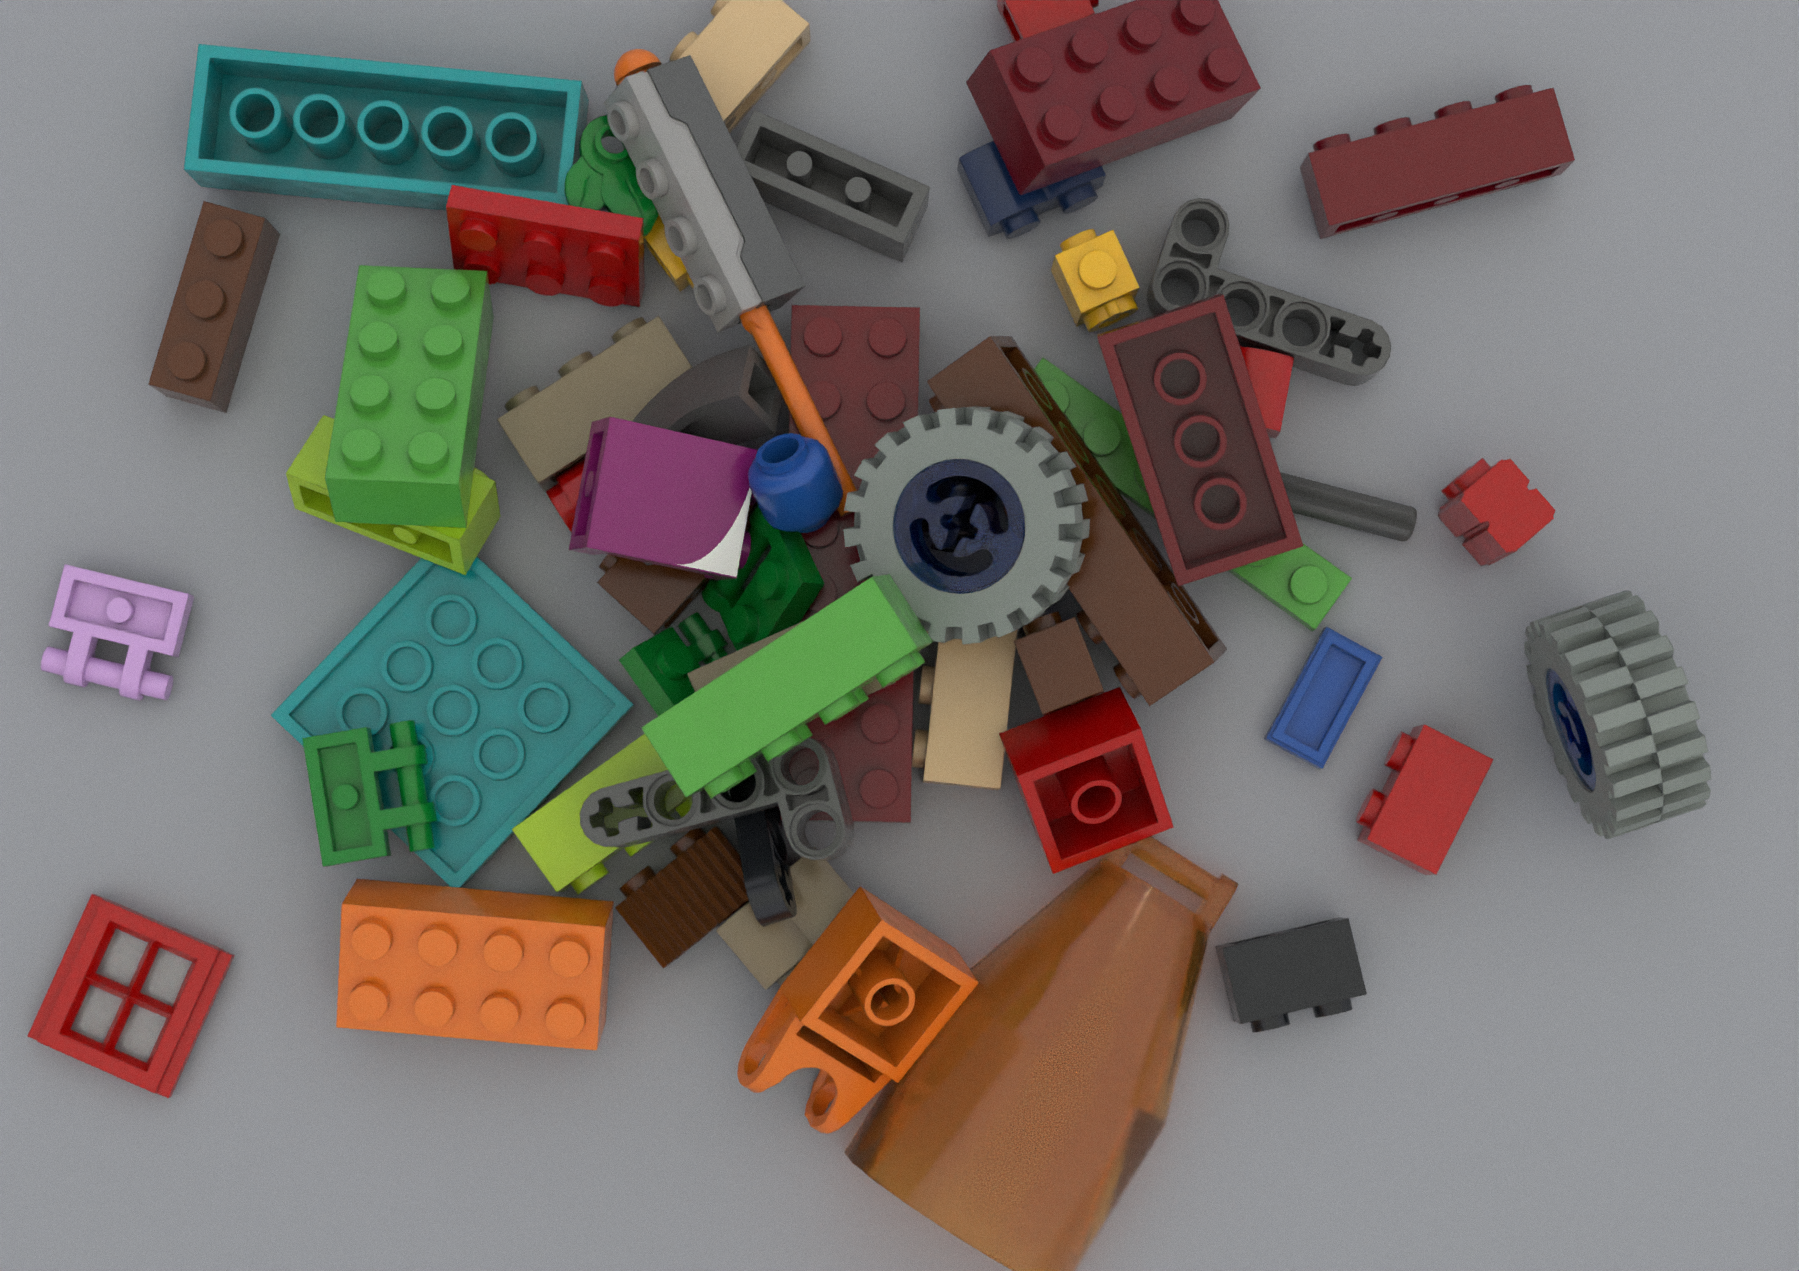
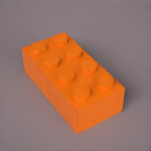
(474, 964)

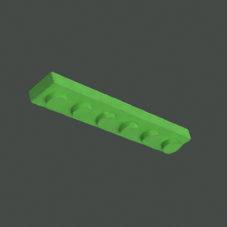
(1294, 580)

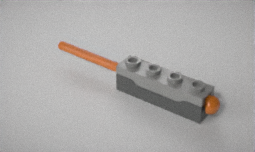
(713, 216)

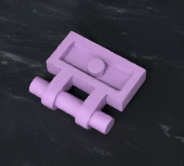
(120, 612)

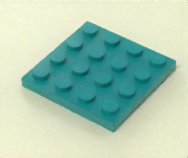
(490, 697)

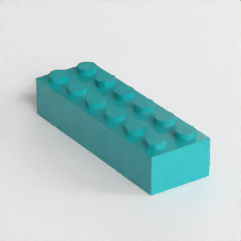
(378, 129)

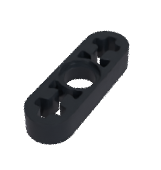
(764, 860)

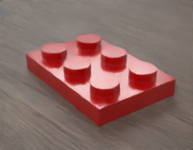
(548, 246)

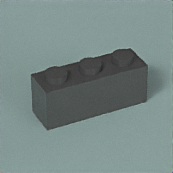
(833, 186)

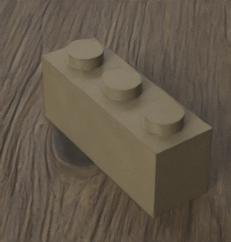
(555, 424)

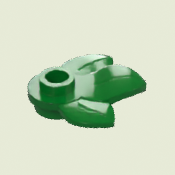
(606, 178)

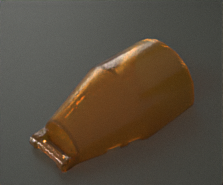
(1052, 1067)

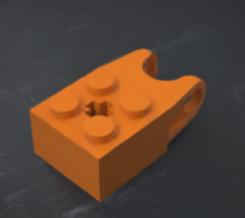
(857, 1009)

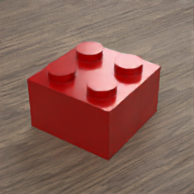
(1087, 780)

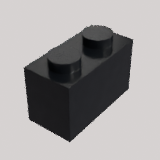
(1291, 972)

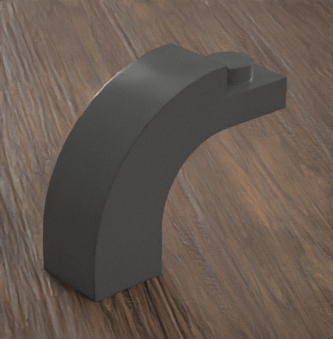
(719, 399)

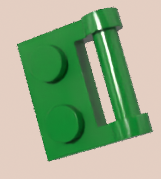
(776, 594)

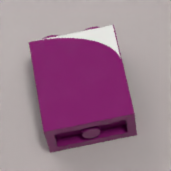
(664, 499)

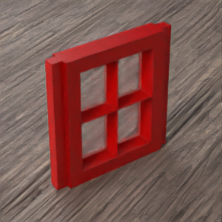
(130, 996)

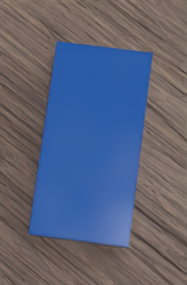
(1323, 698)

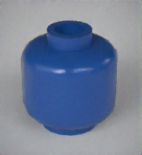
(795, 483)

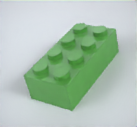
(410, 397)
(787, 684)

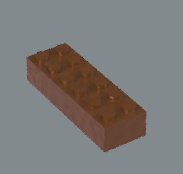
(1124, 579)

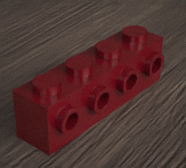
(1436, 161)

